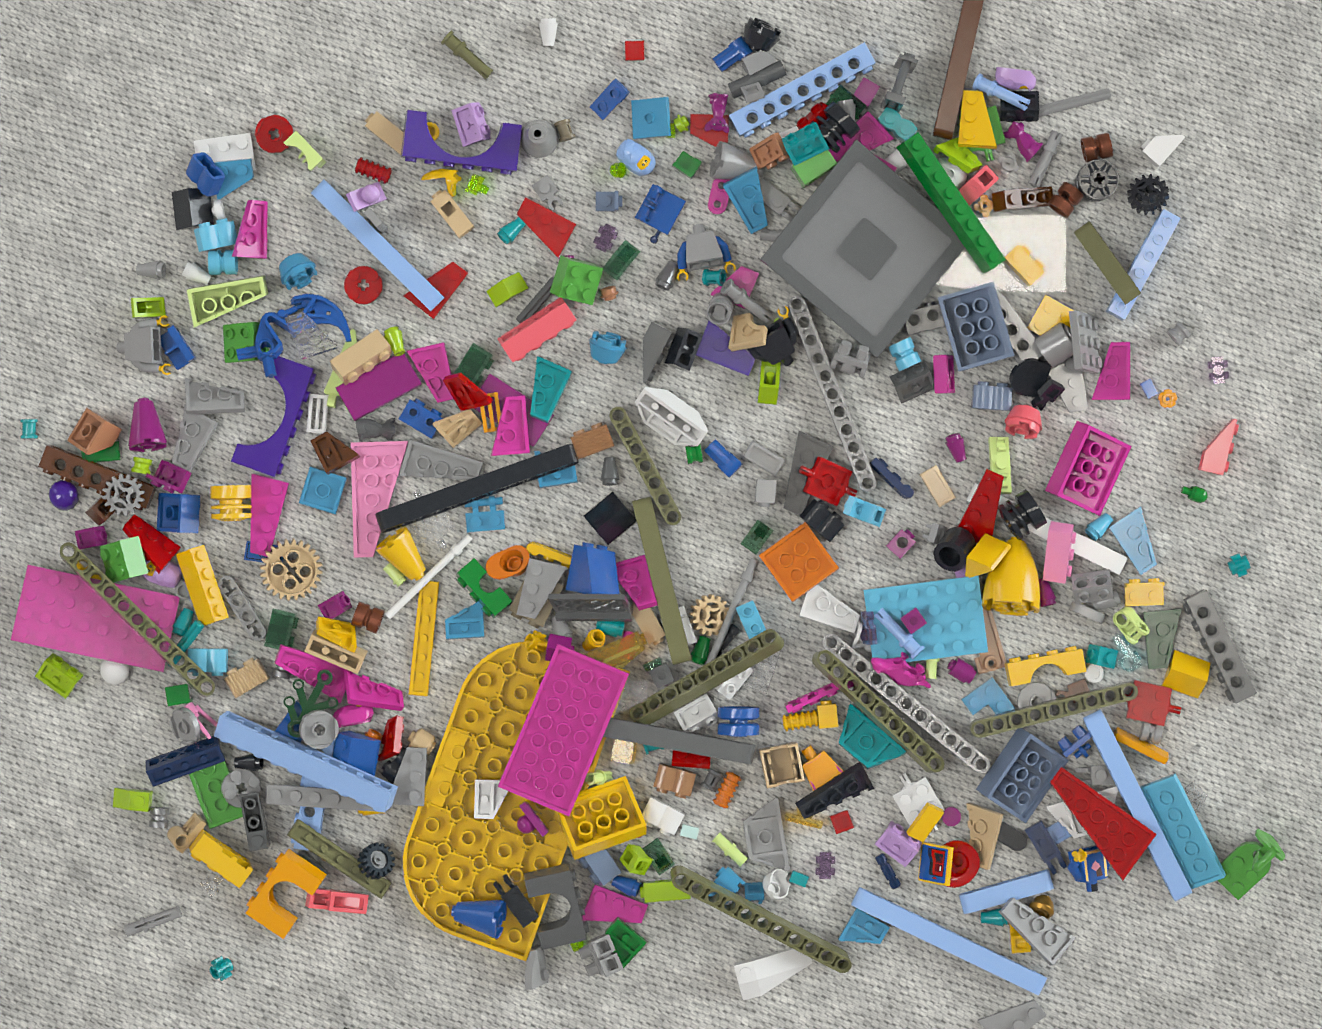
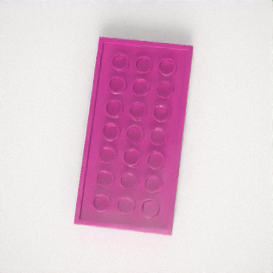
(69, 616)
(563, 729)

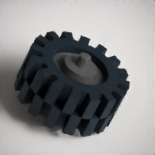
(376, 860)

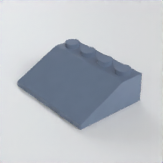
(976, 326)
(1021, 774)

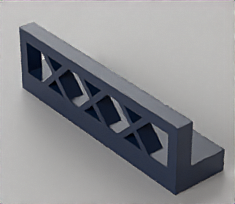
(183, 762)

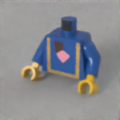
(1088, 866)

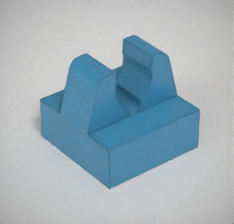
(754, 891)

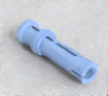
(993, 89)
(905, 640)

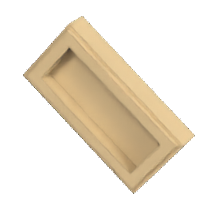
(937, 486)

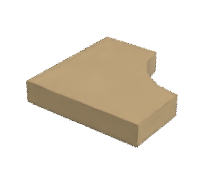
(746, 333)

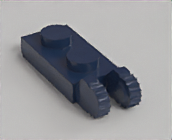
(891, 479)
(1044, 845)

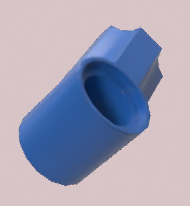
(732, 54)
(726, 461)

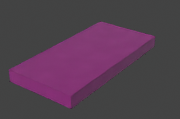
(379, 386)
(535, 426)

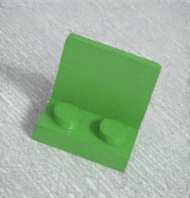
(237, 337)

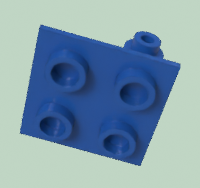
(660, 209)

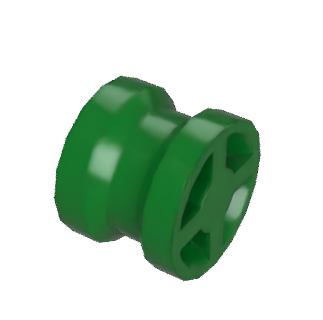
(694, 454)

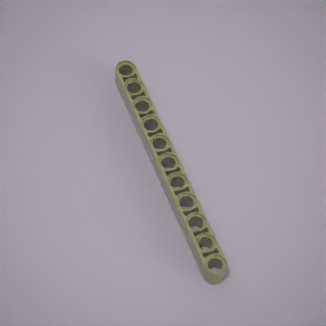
(133, 610)
(755, 912)

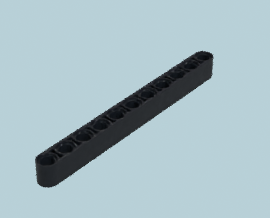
(476, 488)

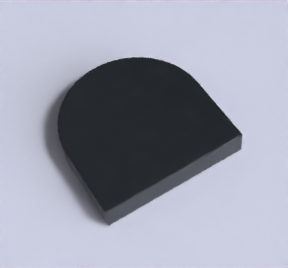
(1029, 376)

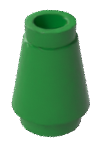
(700, 651)

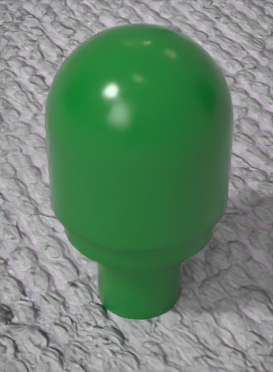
(1195, 493)

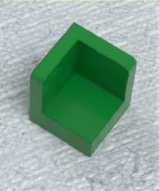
(687, 164)
(178, 695)

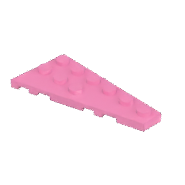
(372, 488)

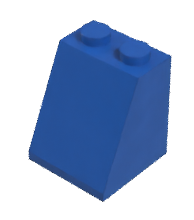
(593, 570)

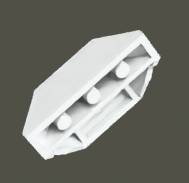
(671, 417)

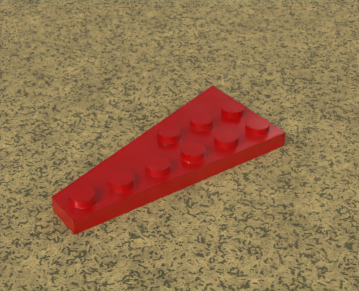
(1110, 828)

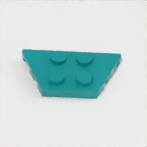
(867, 741)

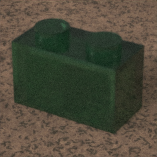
(475, 363)
(281, 628)

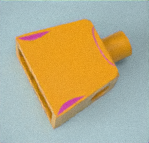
(819, 767)

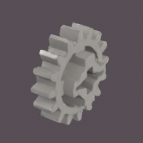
(118, 486)

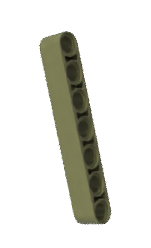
(644, 456)

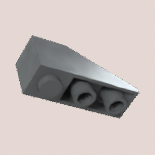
(654, 342)
(255, 822)

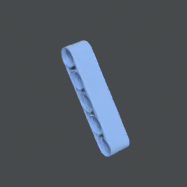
(1003, 891)

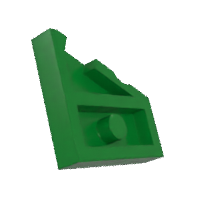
(625, 940)

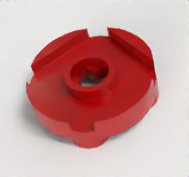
(269, 124)
(355, 277)

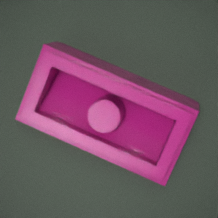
(944, 374)

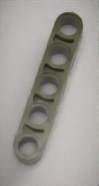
(1107, 262)

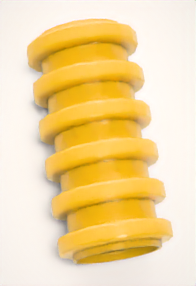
(800, 720)

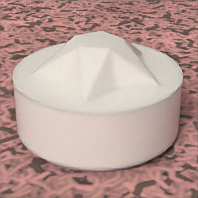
(218, 210)

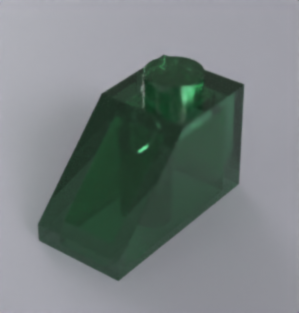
(621, 260)

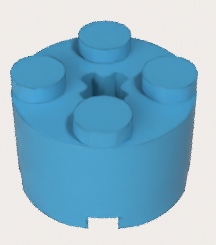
(728, 879)

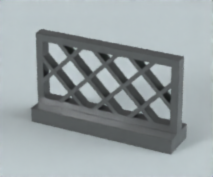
(591, 607)

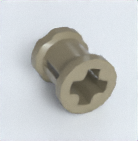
(564, 130)

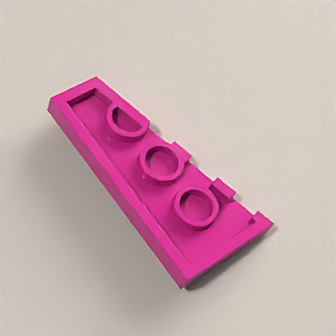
(813, 697)

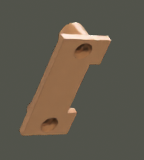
(995, 649)

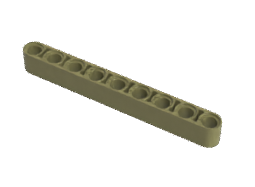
(661, 580)
(716, 677)
(1063, 711)
(886, 715)

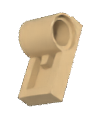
(186, 833)

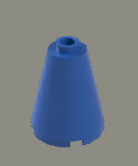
(481, 916)

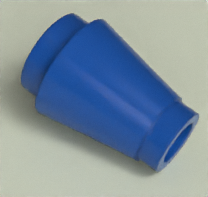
(627, 885)

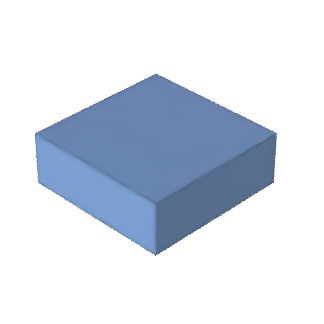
(1058, 832)

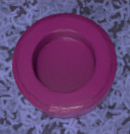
(951, 816)

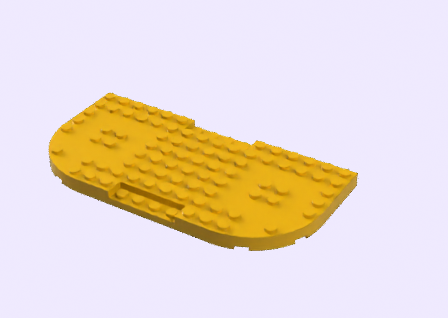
(460, 857)

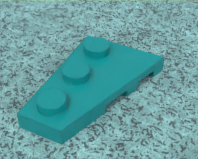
(548, 388)

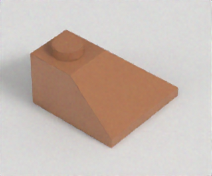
(93, 433)

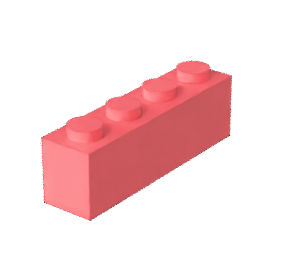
(537, 329)

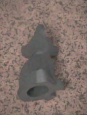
(370, 428)

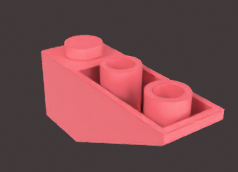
(978, 184)
(1216, 453)

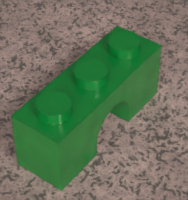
(493, 602)

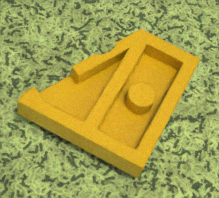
(338, 632)

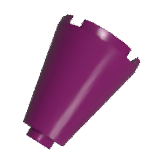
(146, 428)

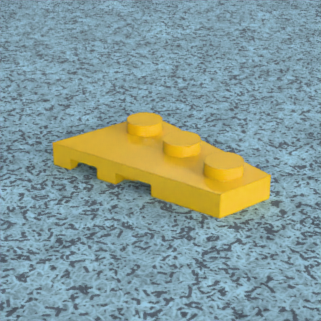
(975, 123)

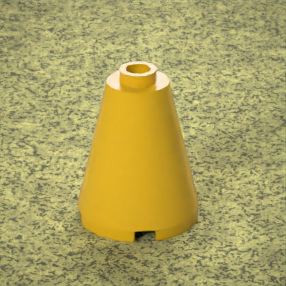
(402, 554)

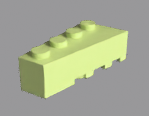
(218, 299)

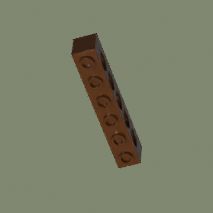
(53, 454)

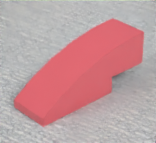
(338, 901)

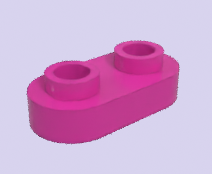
(718, 195)

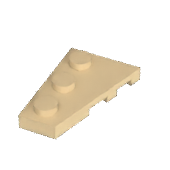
(984, 832)

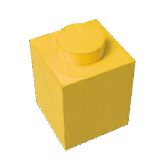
(827, 714)

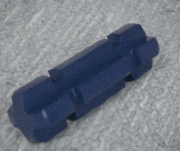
(888, 871)

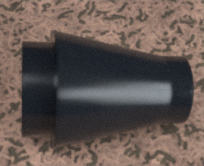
(249, 762)

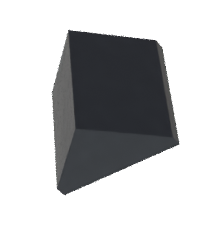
(191, 208)
(610, 518)

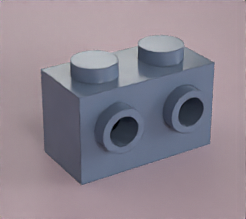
(600, 867)

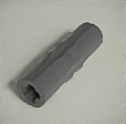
(763, 76)

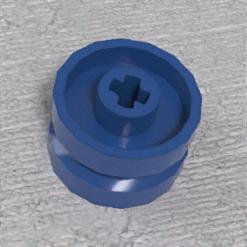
(738, 721)

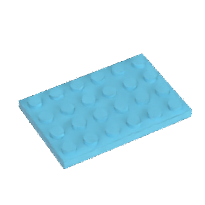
(949, 608)

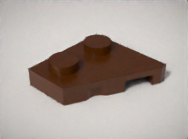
(332, 452)

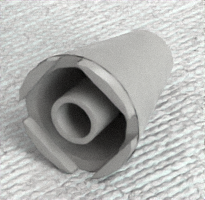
(542, 145)
(731, 162)

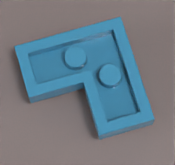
(988, 694)

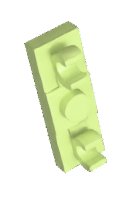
(1000, 460)

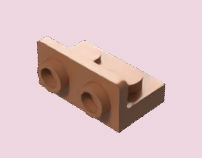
(769, 152)

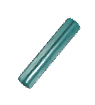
(188, 638)

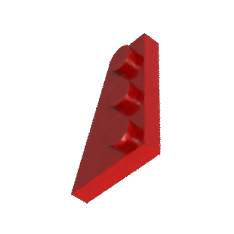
(547, 225)
(445, 282)
(155, 545)

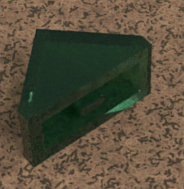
(756, 536)
(661, 858)

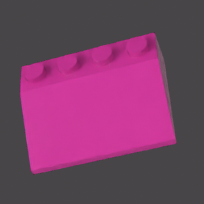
(1088, 468)

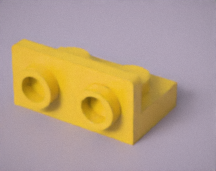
(1144, 593)

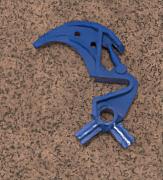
(268, 338)

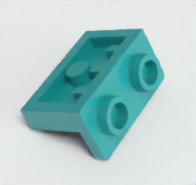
(805, 143)

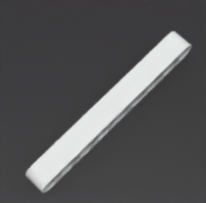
(1083, 546)

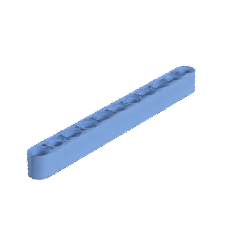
(1136, 803)
(949, 941)

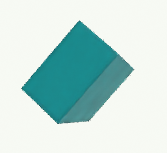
(799, 878)

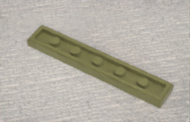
(336, 857)

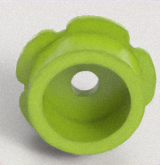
(681, 123)

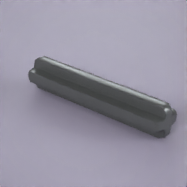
(536, 302)

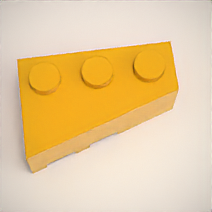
(221, 858)

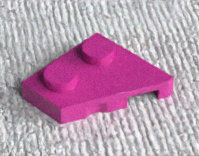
(742, 278)

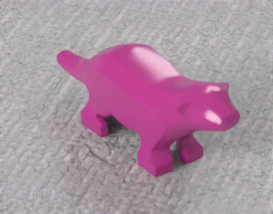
(900, 671)

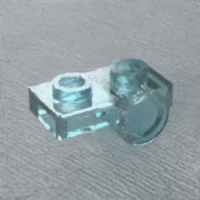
(1122, 644)

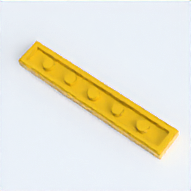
(423, 639)

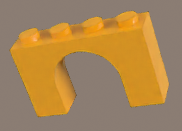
(265, 907)

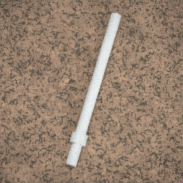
(454, 551)

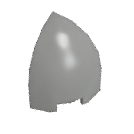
(756, 61)

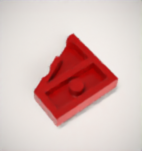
(712, 137)
(465, 392)

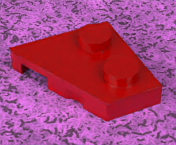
(392, 738)

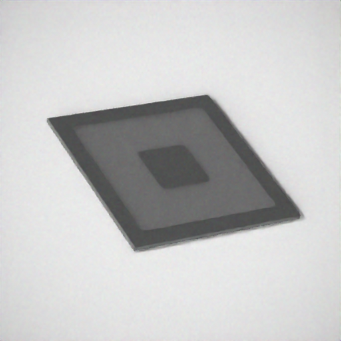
(865, 249)

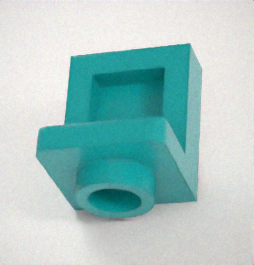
(1101, 656)

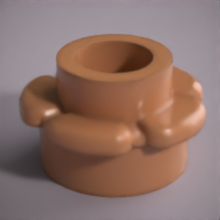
(609, 293)

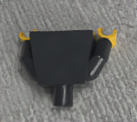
(779, 342)

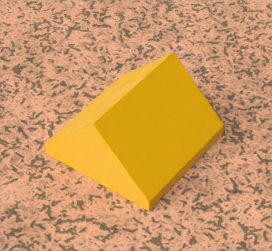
(985, 555)
(1186, 674)

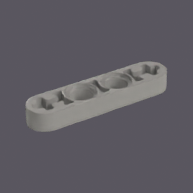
(245, 606)

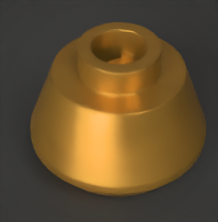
(1042, 906)

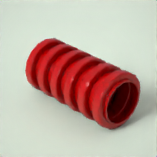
(372, 170)

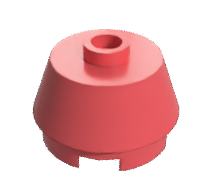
(1024, 421)

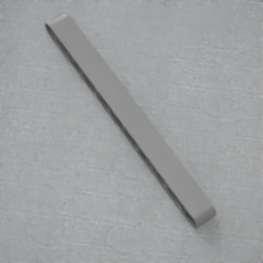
(831, 384)
(914, 706)

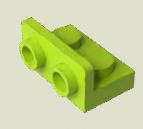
(59, 675)

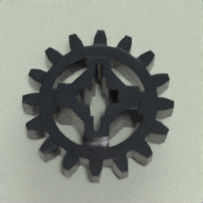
(1153, 200)

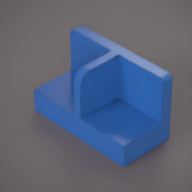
(176, 348)

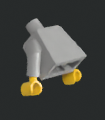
(143, 345)

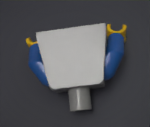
(702, 251)

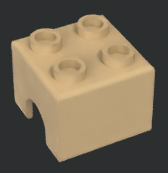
(781, 764)

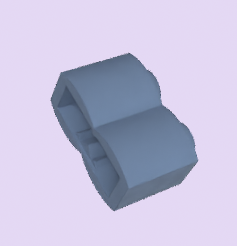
(991, 397)

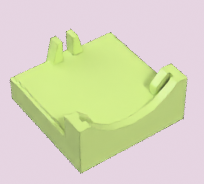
(312, 157)

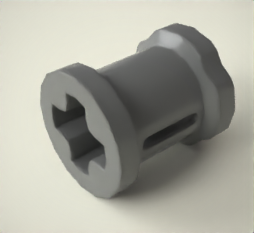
(711, 780)

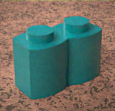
(892, 122)

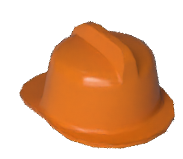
(508, 562)

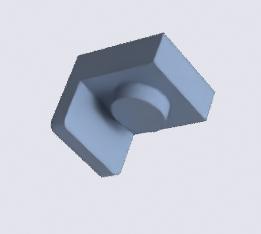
(608, 201)

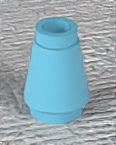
(1098, 527)

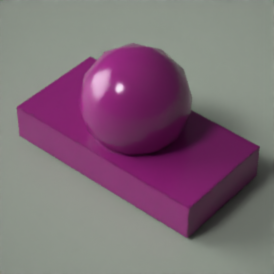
(530, 821)

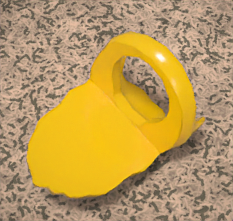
(450, 176)

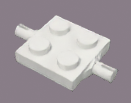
(914, 797)

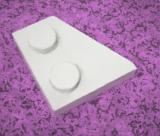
(487, 798)

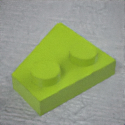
(959, 156)

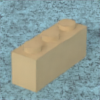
(361, 357)
(335, 654)

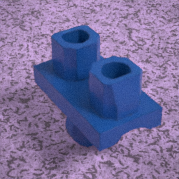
(1068, 747)

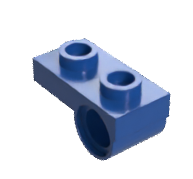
(609, 99)

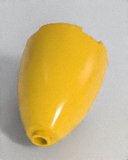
(1013, 581)

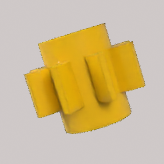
(536, 637)

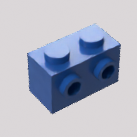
(420, 417)

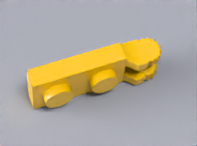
(549, 553)

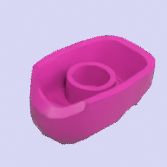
(353, 715)

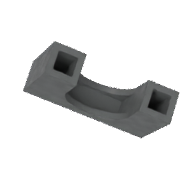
(559, 881)

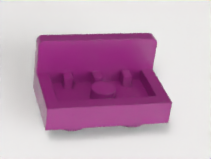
(170, 476)

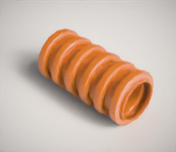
(727, 789)

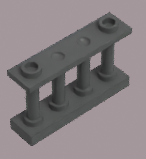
(894, 99)

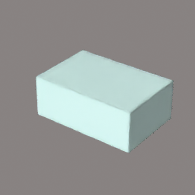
(689, 831)

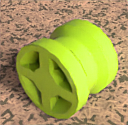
(141, 465)

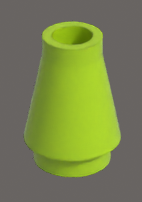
(394, 338)

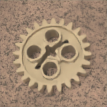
(304, 558)

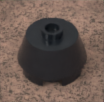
(760, 35)

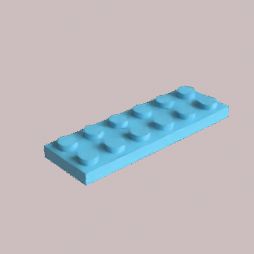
(1183, 831)

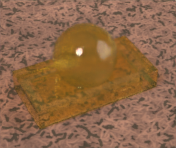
(797, 818)

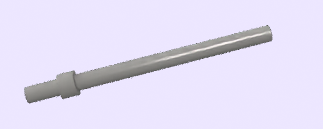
(746, 578)

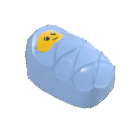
(636, 157)

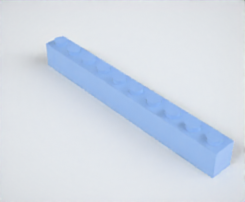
(305, 761)

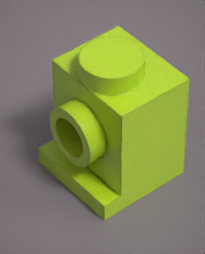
(635, 859)

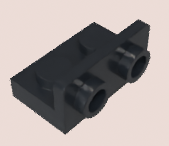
(1012, 113)

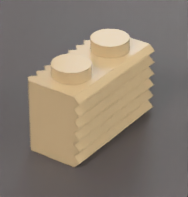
(246, 678)

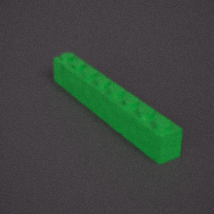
(950, 203)

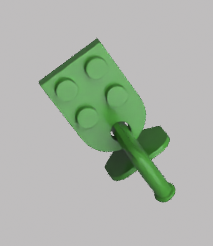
(1244, 868)

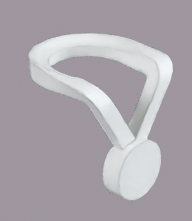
(857, 637)

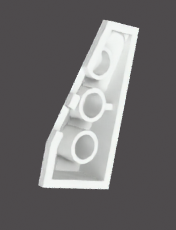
(765, 972)

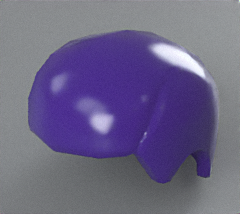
(63, 495)

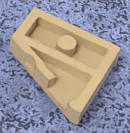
(457, 426)

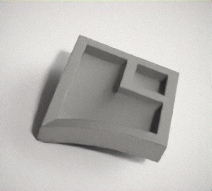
(536, 971)

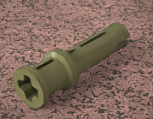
(459, 49)

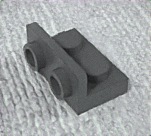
(913, 382)

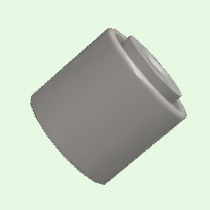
(1056, 344)

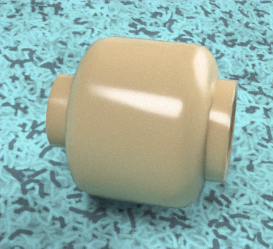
(422, 739)

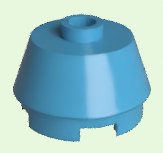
(296, 271)
(607, 347)

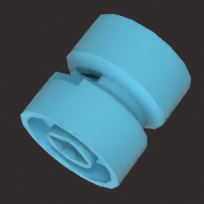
(222, 262)
(904, 354)

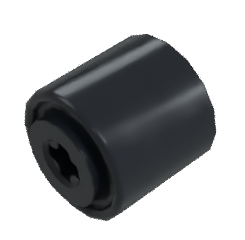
(954, 548)

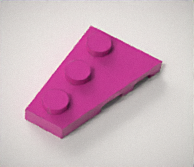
(433, 366)
(637, 582)

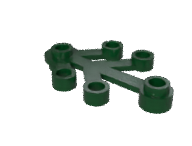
(308, 705)

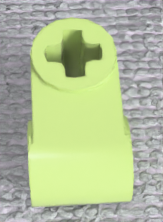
(1131, 625)

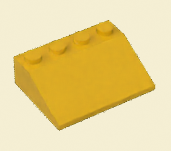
(602, 818)

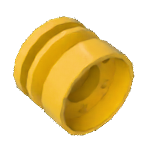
(231, 502)

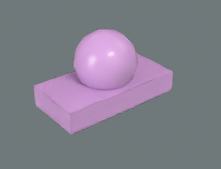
(366, 196)

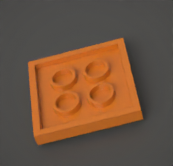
(799, 562)

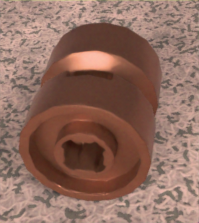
(1096, 147)
(1059, 202)
(367, 617)

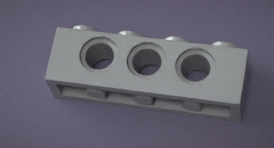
(1022, 332)

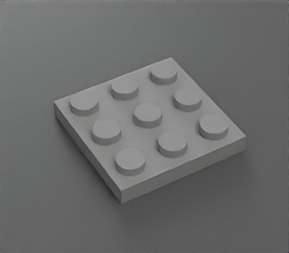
(1085, 342)

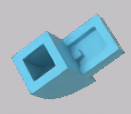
(864, 511)

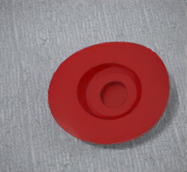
(964, 863)

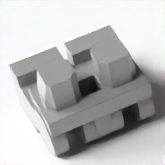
(849, 360)
(603, 959)

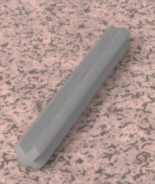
(1074, 102)

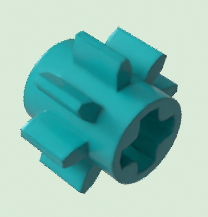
(1238, 565)
(221, 968)

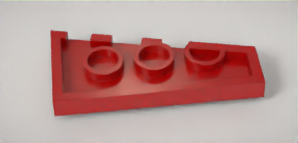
(983, 506)

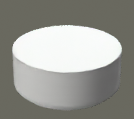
(1094, 673)

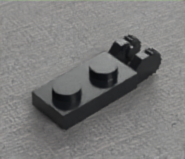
(517, 902)

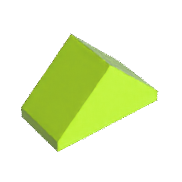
(507, 289)
(147, 307)

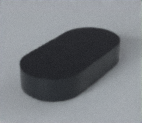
(1011, 837)

